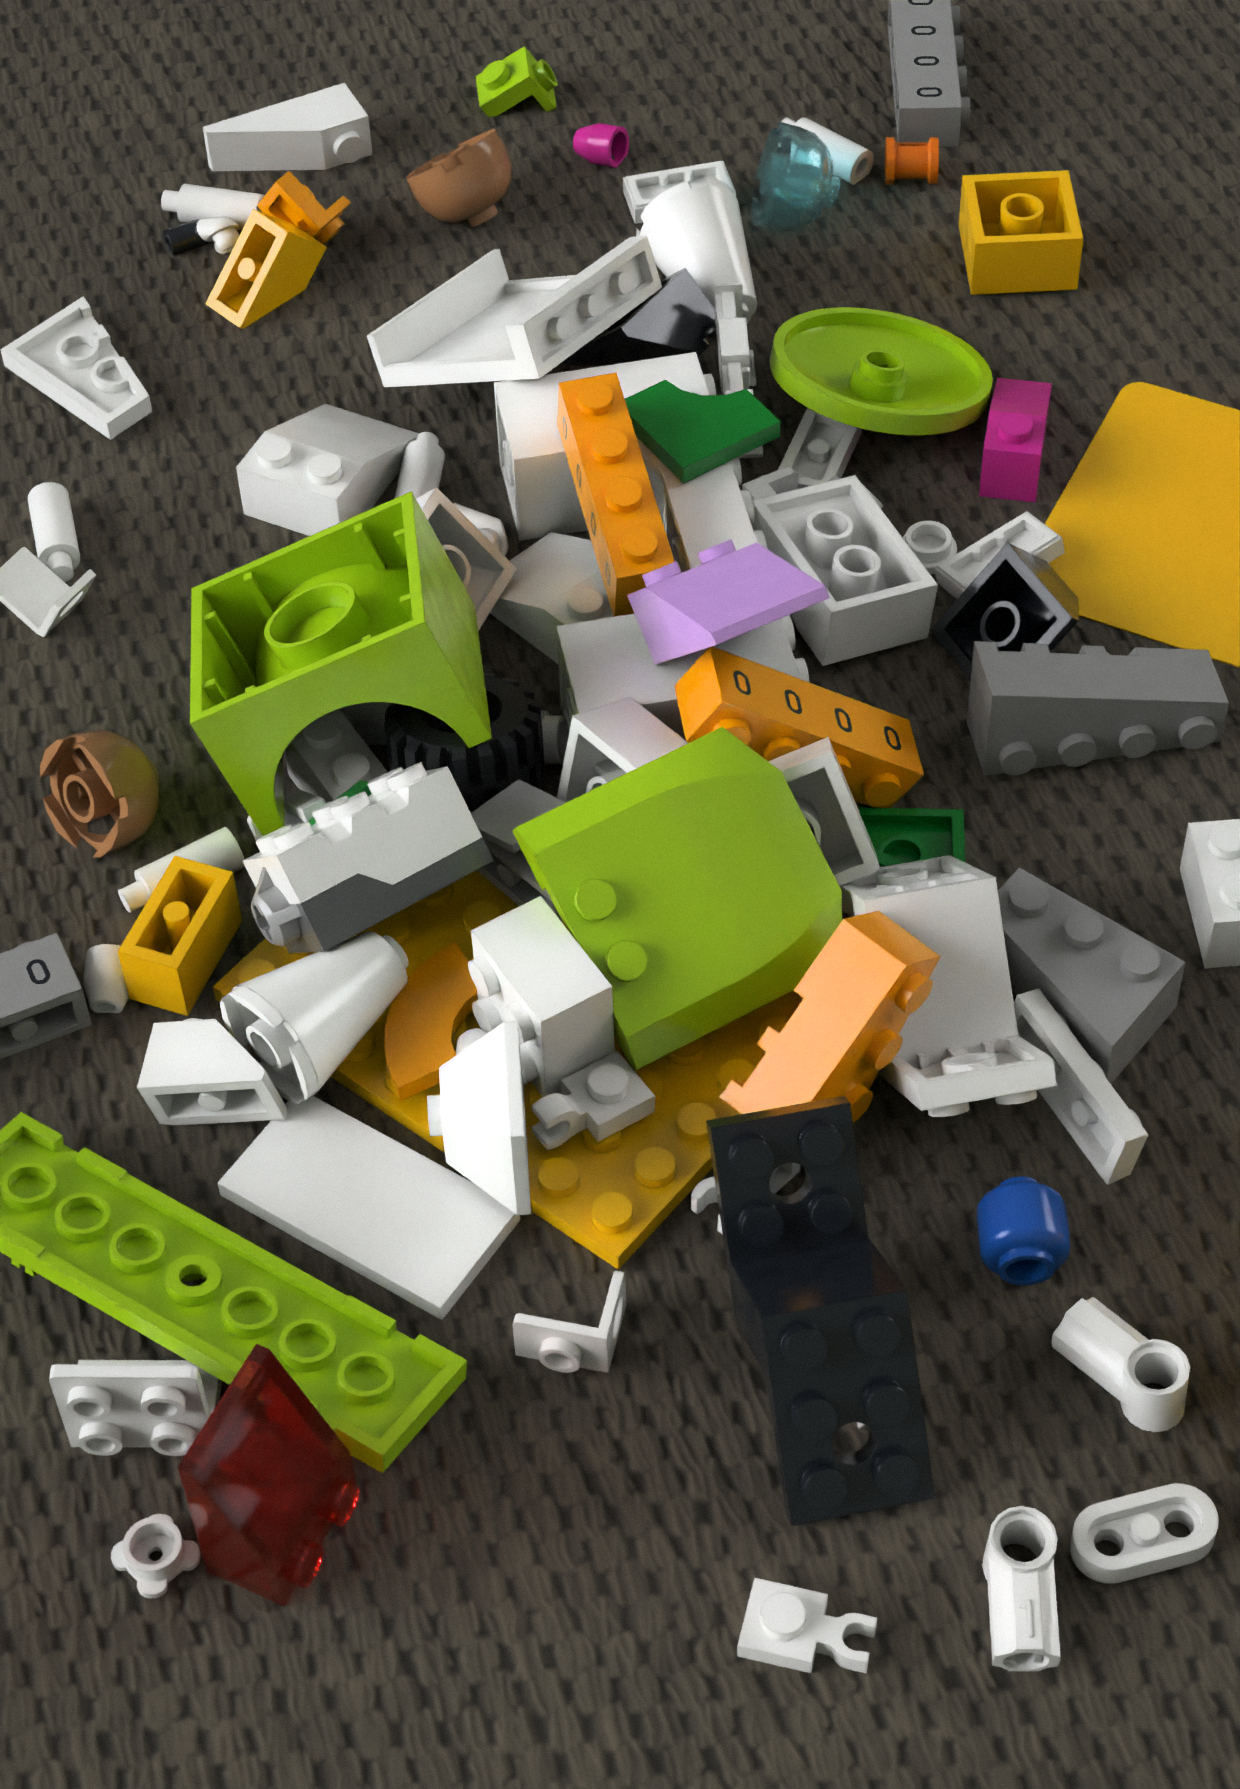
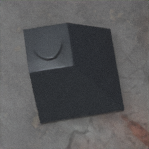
(663, 325)
(1009, 604)

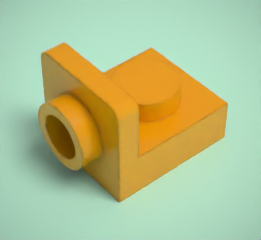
(297, 205)

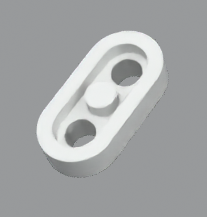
(1138, 1528)

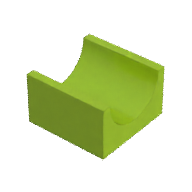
(325, 627)

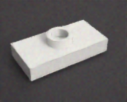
(645, 187)
(1023, 532)

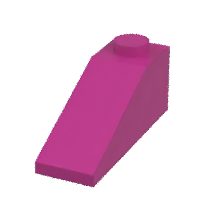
(1015, 439)

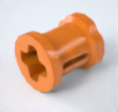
(911, 160)

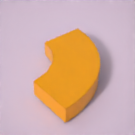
(425, 1020)

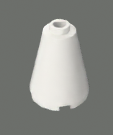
(703, 234)
(315, 1010)

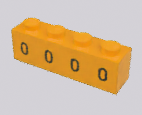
(612, 485)
(784, 713)

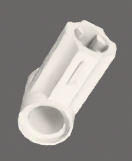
(1124, 1361)
(1022, 1593)

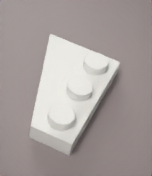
(80, 370)

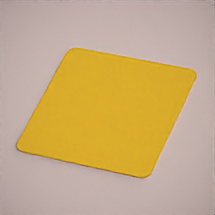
(1158, 522)

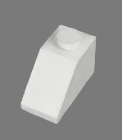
(205, 1076)

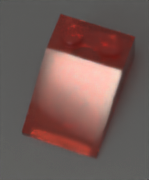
(266, 1482)

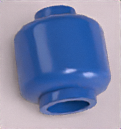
(1023, 1231)

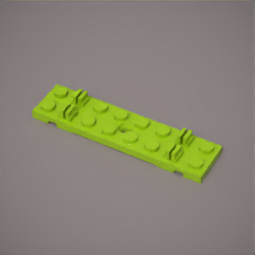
(133, 1246)

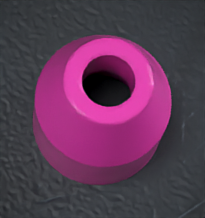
(600, 141)

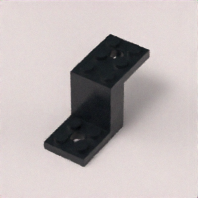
(820, 1312)

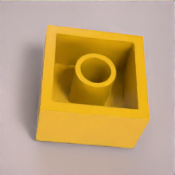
(1020, 232)

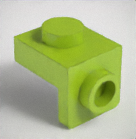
(513, 80)

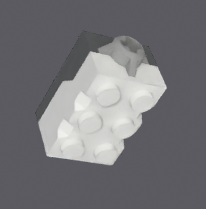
(363, 859)

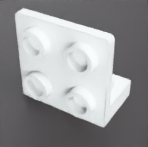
(134, 1404)

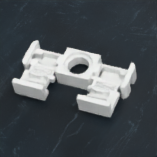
(734, 356)

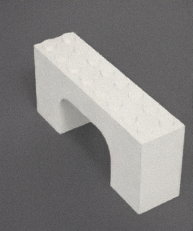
(609, 656)

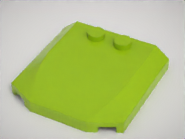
(688, 890)

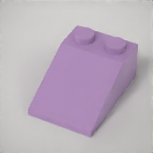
(719, 598)

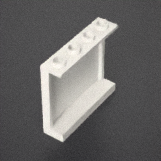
(510, 329)

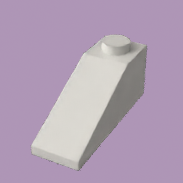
(292, 135)

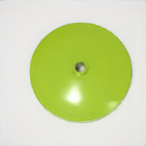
(880, 371)

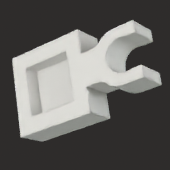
(790, 1626)

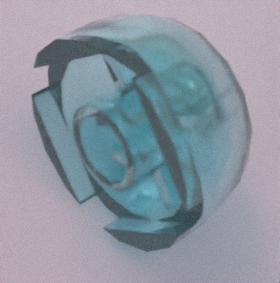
(793, 180)

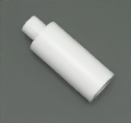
(850, 159)
(204, 202)
(421, 466)
(54, 529)
(215, 849)

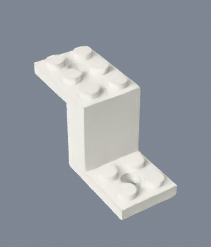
(965, 1033)

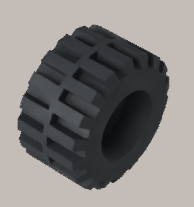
(486, 768)

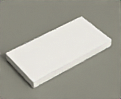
(370, 1204)

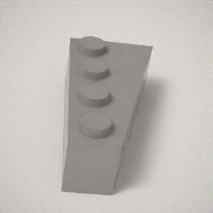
(1089, 705)

